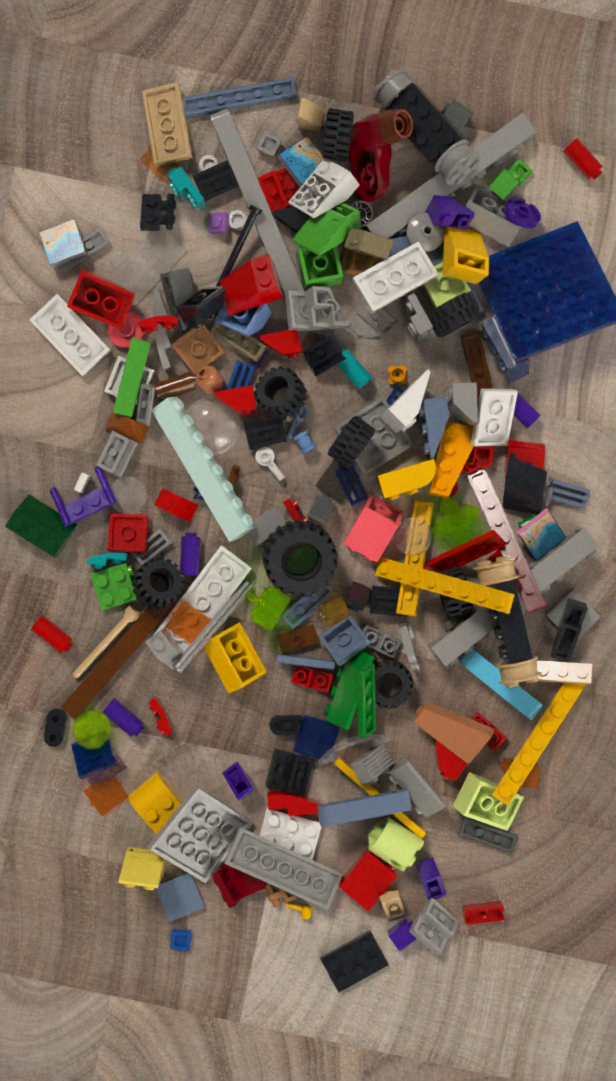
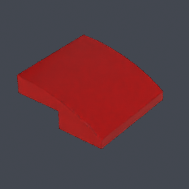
(278, 188)

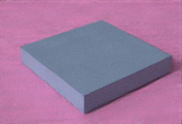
(180, 896)

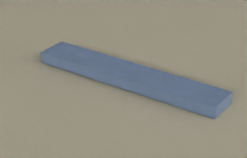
(239, 97)

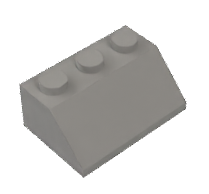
(490, 217)
(463, 402)
(421, 792)

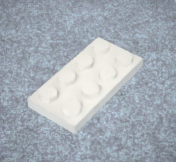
(395, 277)
(70, 335)

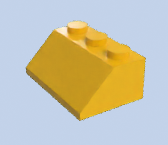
(234, 658)

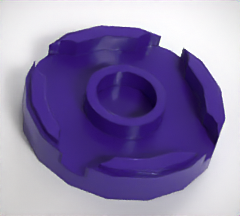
(521, 213)

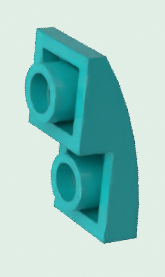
(103, 559)

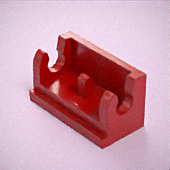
(483, 912)

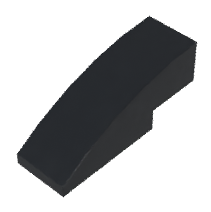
(569, 630)

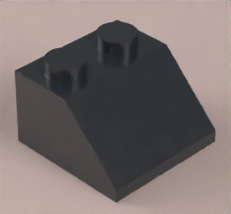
(201, 306)

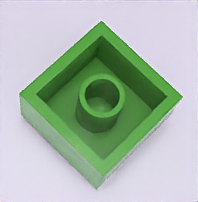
(319, 270)

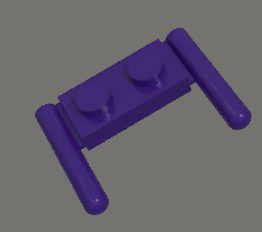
(87, 504)

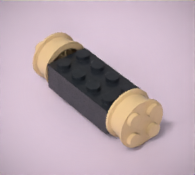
(510, 628)

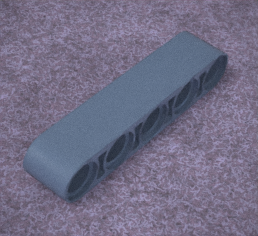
(364, 807)

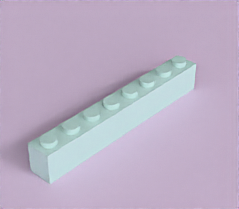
(203, 468)

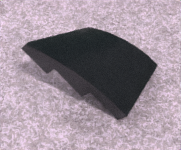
(524, 486)

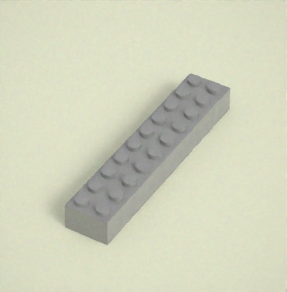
(546, 570)

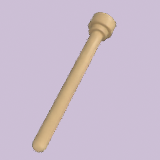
(129, 615)

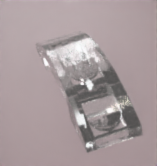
(374, 740)

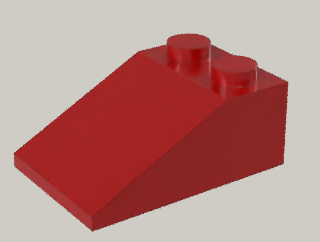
(251, 285)
(101, 299)

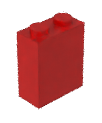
(368, 879)

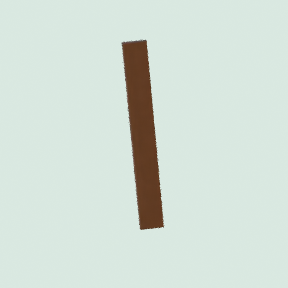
(114, 660)

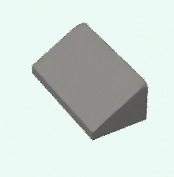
(145, 403)

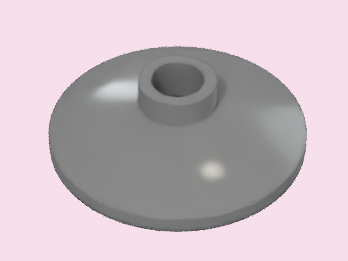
(416, 233)

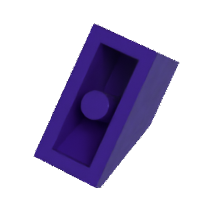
(430, 878)

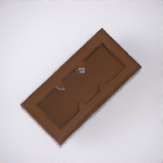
(297, 638)

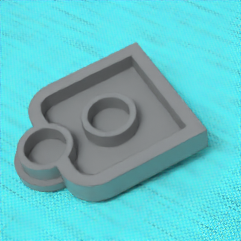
(407, 636)

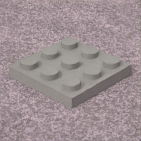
(384, 443)

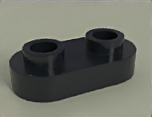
(288, 724)
(54, 727)

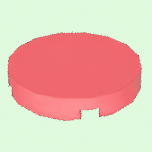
(123, 336)

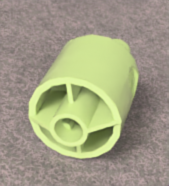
(394, 843)

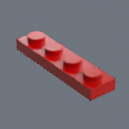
(467, 552)

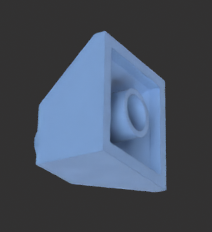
(247, 321)

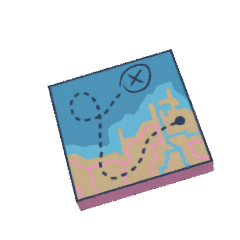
(541, 534)

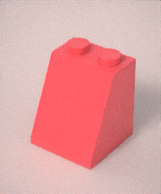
(373, 528)

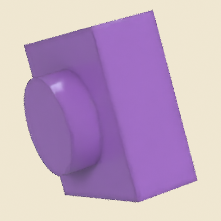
(218, 222)

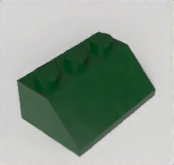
(40, 526)

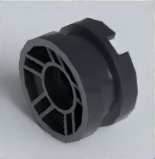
(367, 211)

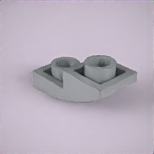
(381, 641)

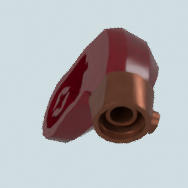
(372, 151)

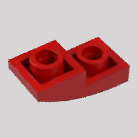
(151, 324)
(313, 678)
(163, 723)
(497, 738)

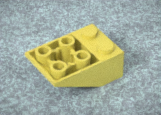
(141, 868)

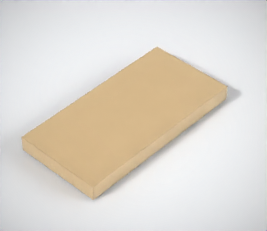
(167, 124)

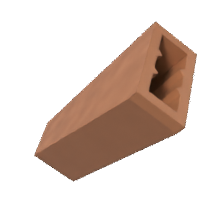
(453, 730)

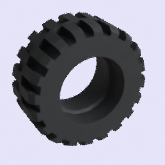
(311, 580)

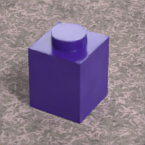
(400, 934)

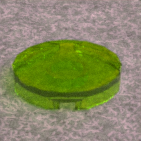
(92, 729)

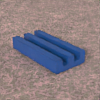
(244, 366)

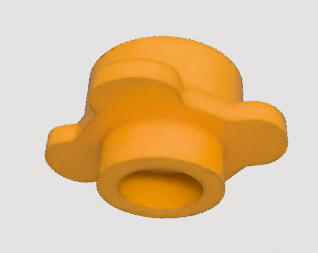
(393, 378)

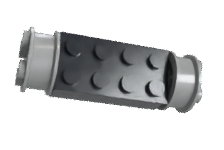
(432, 130)

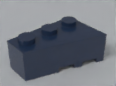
(502, 353)

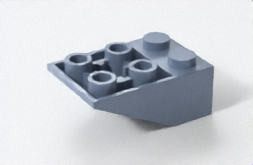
(434, 419)

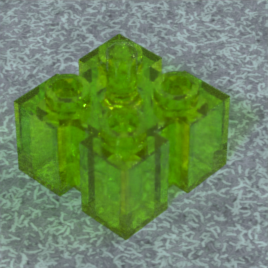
(454, 520)
(268, 607)

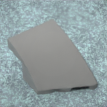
(313, 310)

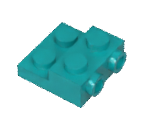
(183, 187)

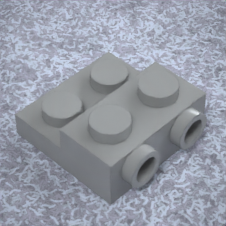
(419, 323)

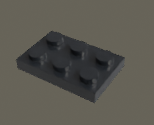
(354, 961)

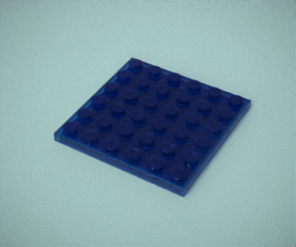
(548, 292)

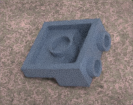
(344, 640)

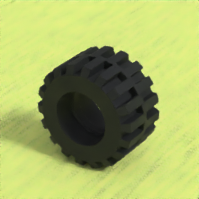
(337, 134)
(453, 314)
(271, 383)
(351, 441)
(170, 575)
(452, 606)
(406, 684)

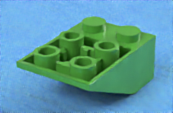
(328, 229)

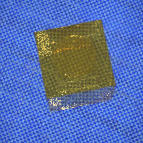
(333, 610)

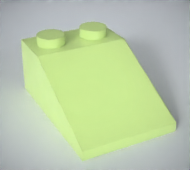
(478, 803)

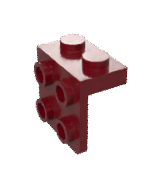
(235, 884)

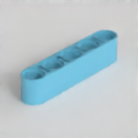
(491, 676)

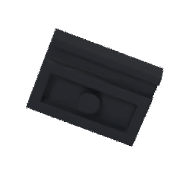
(215, 180)
(324, 355)
(264, 432)
(384, 600)

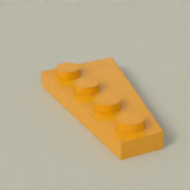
(451, 457)

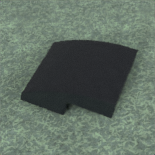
(289, 772)

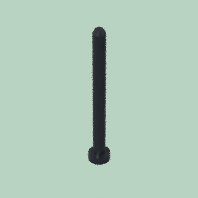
(240, 242)

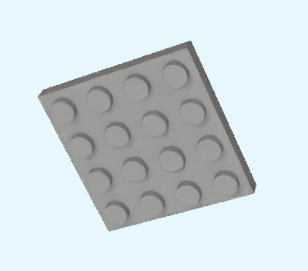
(199, 834)

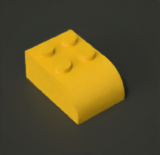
(406, 480)
(155, 801)

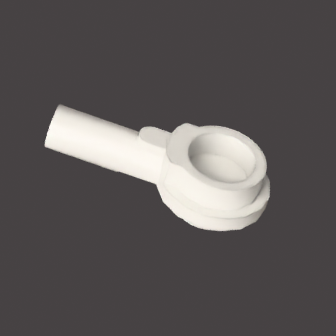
(265, 457)

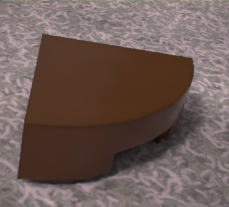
(234, 474)

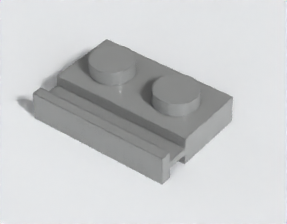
(117, 454)

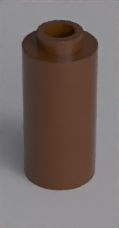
(175, 386)

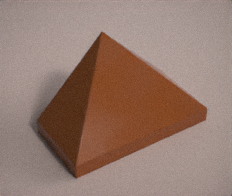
(127, 427)

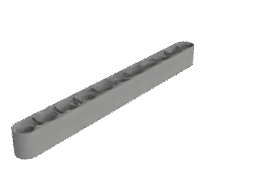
(254, 196)

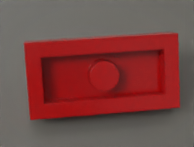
(293, 509)

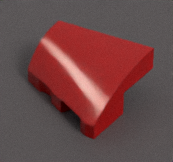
(479, 458)

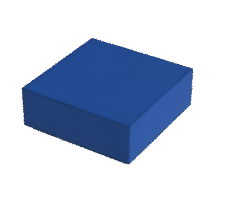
(181, 939)

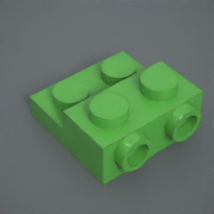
(114, 586)

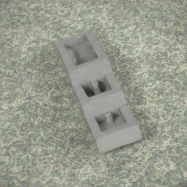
(162, 339)

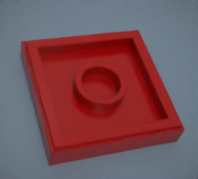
(128, 533)

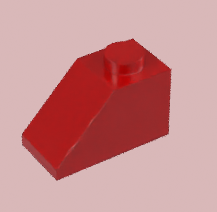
(284, 343)
(238, 399)
(176, 504)
(448, 762)

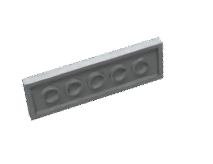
(283, 868)

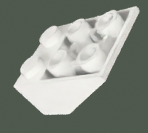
(324, 189)

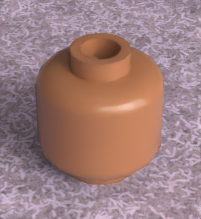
(209, 379)

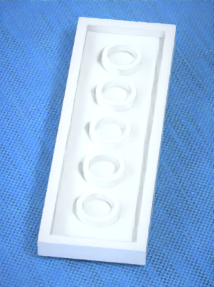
(212, 587)

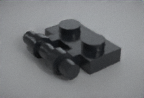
(151, 212)

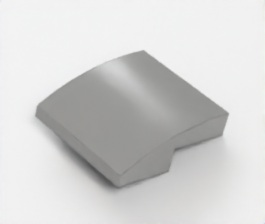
(434, 926)

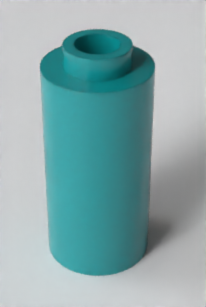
(354, 370)

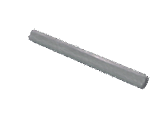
(210, 629)

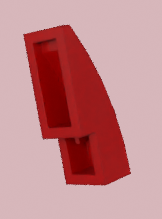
(295, 803)

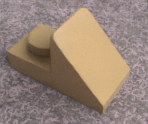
(392, 904)

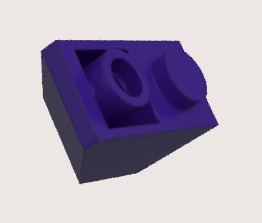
(449, 213)

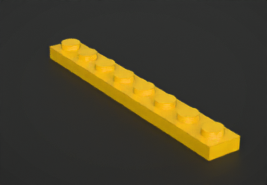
(445, 585)
(537, 742)

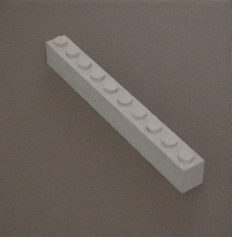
(491, 152)

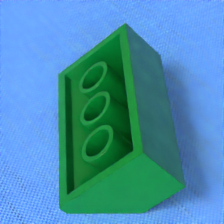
(345, 693)

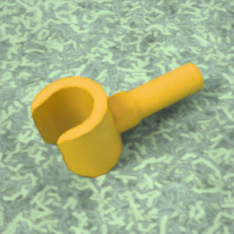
(305, 910)

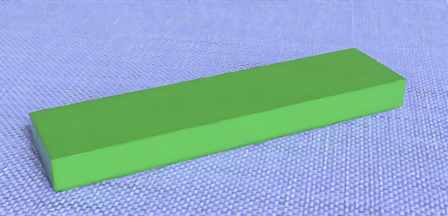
(131, 377)

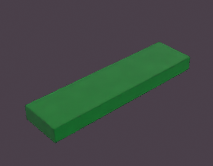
(366, 699)

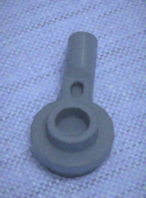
(298, 417)

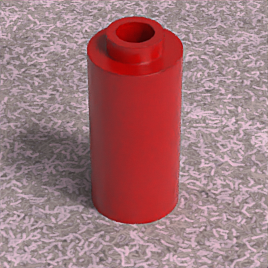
(583, 159)
(52, 634)

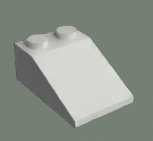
(407, 406)

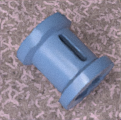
(304, 442)

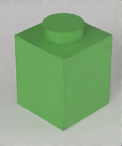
(505, 183)

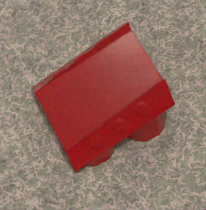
(526, 452)

